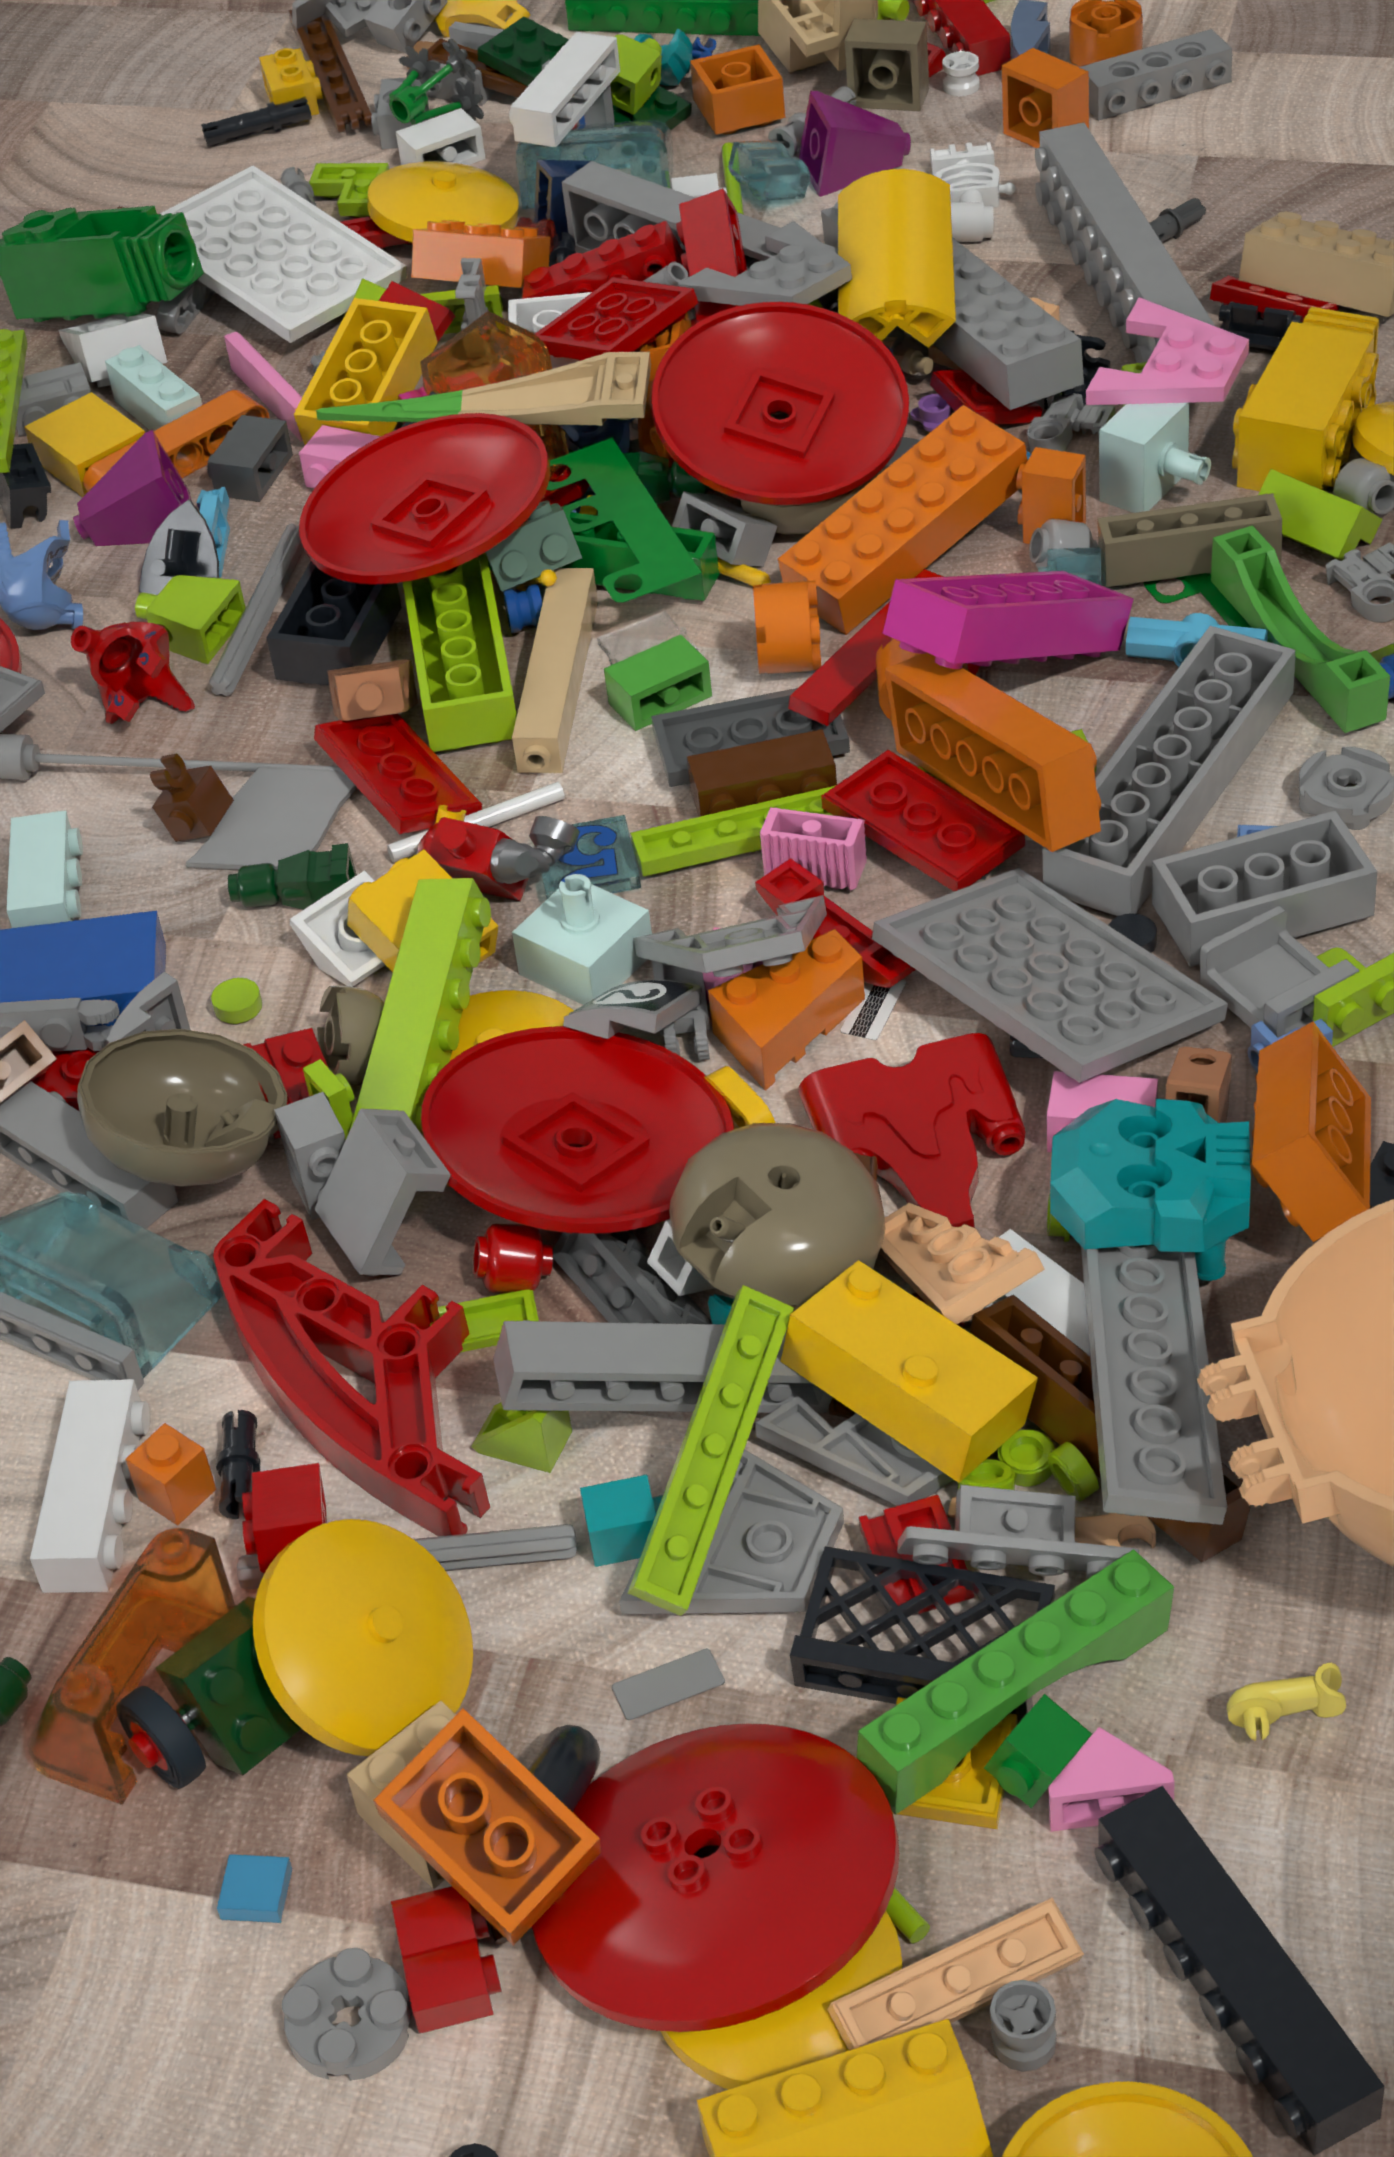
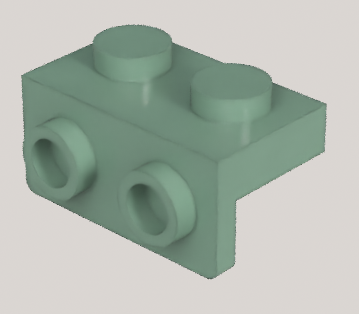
(537, 545)

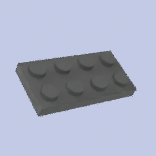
(733, 725)

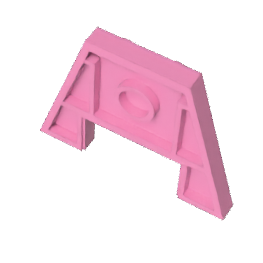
(1186, 365)

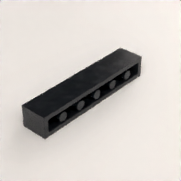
(1240, 1972)

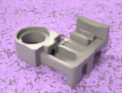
(471, 289)
(1062, 417)
(1367, 580)

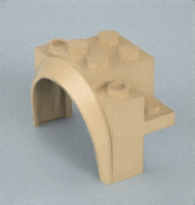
(810, 30)

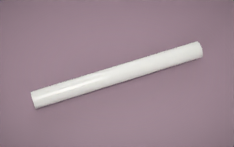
(488, 817)

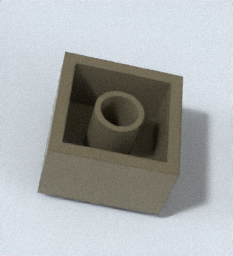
(887, 64)

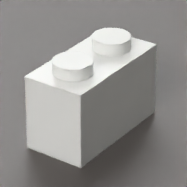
(445, 138)

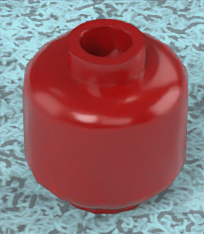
(511, 1258)

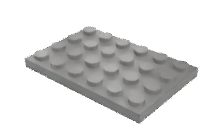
(1049, 973)

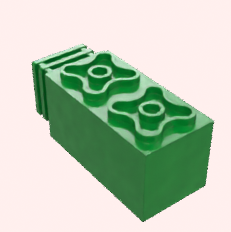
(96, 262)

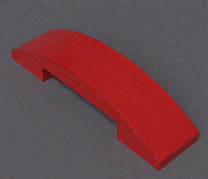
(794, 883)

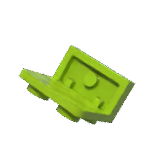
(1357, 999)

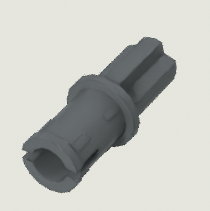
(1173, 222)

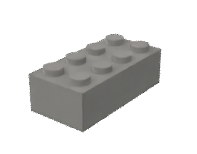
(1303, 866)

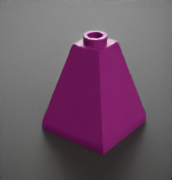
(847, 143)
(132, 496)

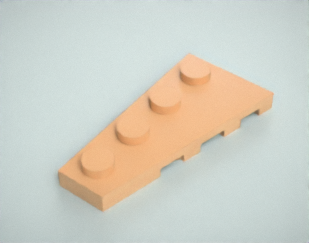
(953, 1265)

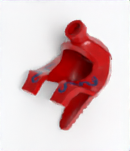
(130, 666)

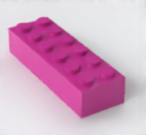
(1006, 617)

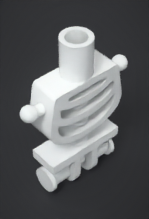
(970, 174)

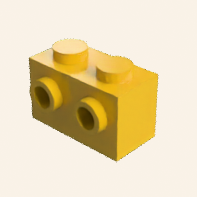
(290, 78)

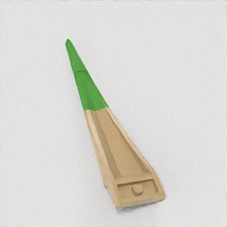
(567, 395)

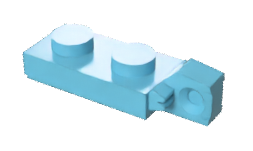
(214, 508)

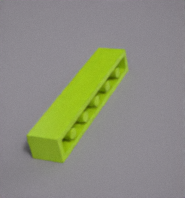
(425, 995)

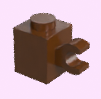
(190, 799)

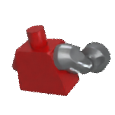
(493, 858)

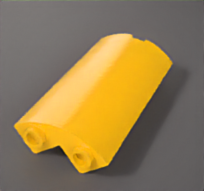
(899, 253)

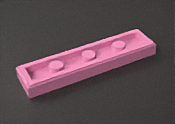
(263, 380)

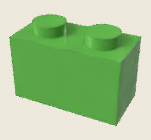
(658, 681)

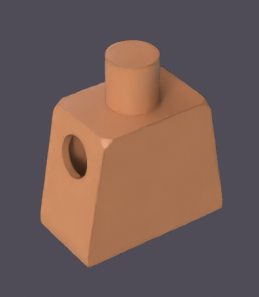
(372, 689)
(1202, 1078)

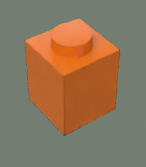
(171, 1474)

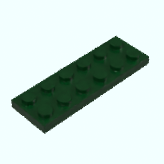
(527, 45)

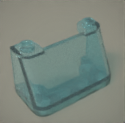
(636, 145)
(106, 1273)

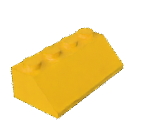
(873, 2101)

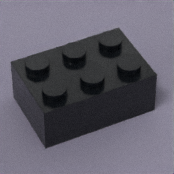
(330, 626)

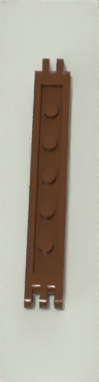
(334, 73)

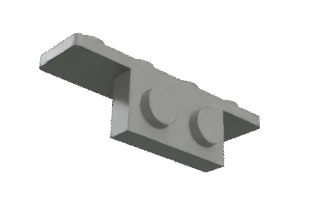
(344, 14)
(1010, 1528)

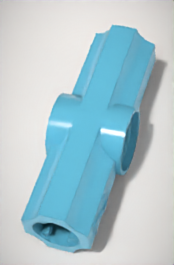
(1175, 639)

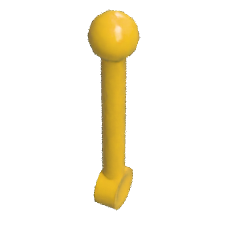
(547, 578)

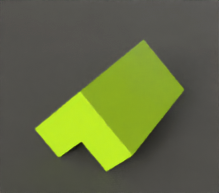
(1319, 517)

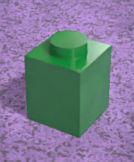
(1037, 1751)

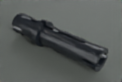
(257, 121)

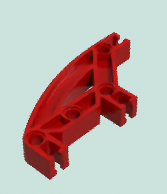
(295, 1314)

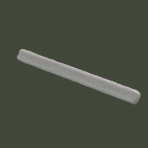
(257, 612)
(470, 1550)

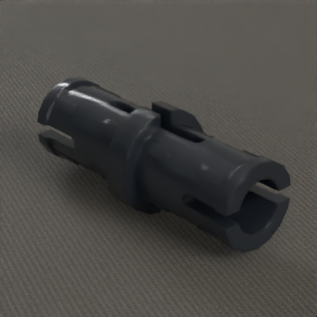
(237, 1461)

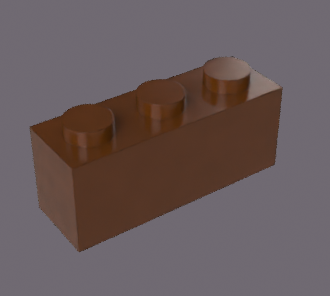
(760, 772)

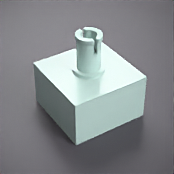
(1146, 455)
(581, 940)

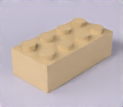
(1321, 262)

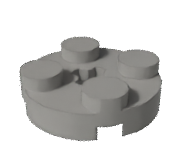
(1324, 780)
(340, 1983)

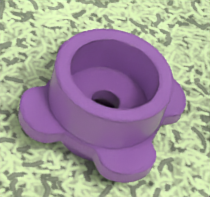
(931, 411)

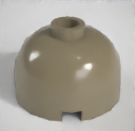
(349, 1030)

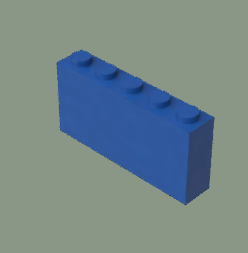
(82, 959)

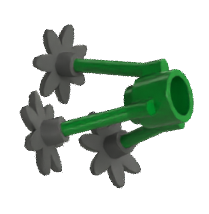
(409, 102)

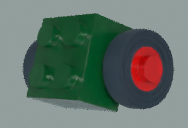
(218, 1697)

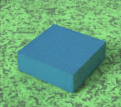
(254, 1888)

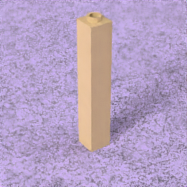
(555, 672)

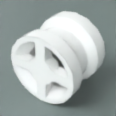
(960, 73)

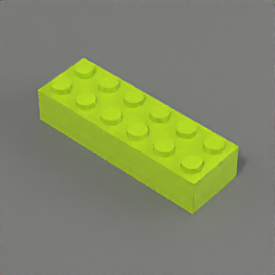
(460, 657)

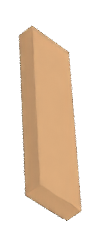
(958, 1977)

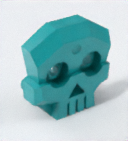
(1153, 1178)

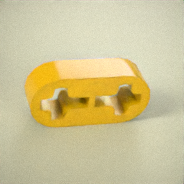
(741, 1099)

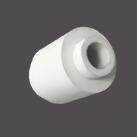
(971, 221)

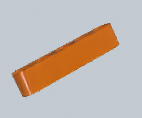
(190, 437)

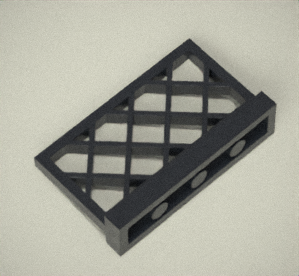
(886, 1675)

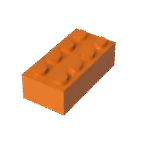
(1311, 1132)

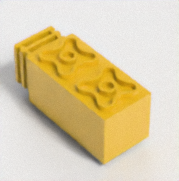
(1308, 400)

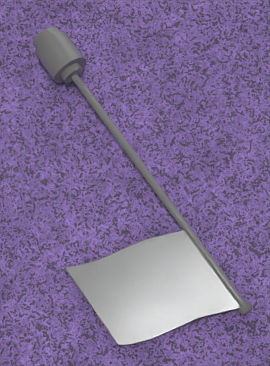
(272, 815)

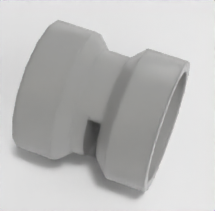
(1016, 2011)

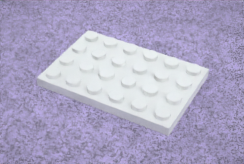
(280, 253)

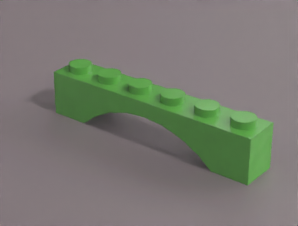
(1342, 680)
(936, 1727)

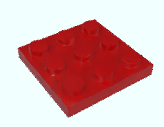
(616, 318)

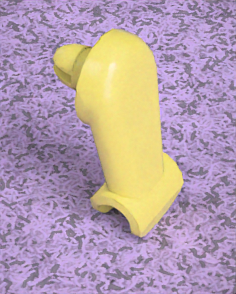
(1263, 1703)

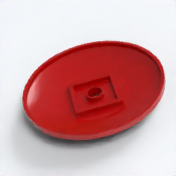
(788, 357)
(425, 498)
(525, 1103)
(735, 1933)

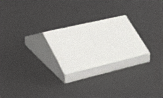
(331, 941)

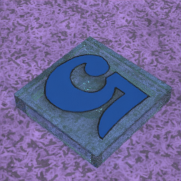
(601, 854)

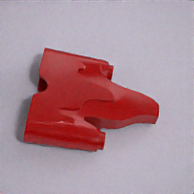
(922, 1118)

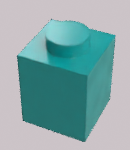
(619, 1518)

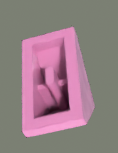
(1101, 1780)

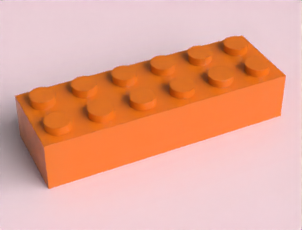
(906, 517)
(995, 751)

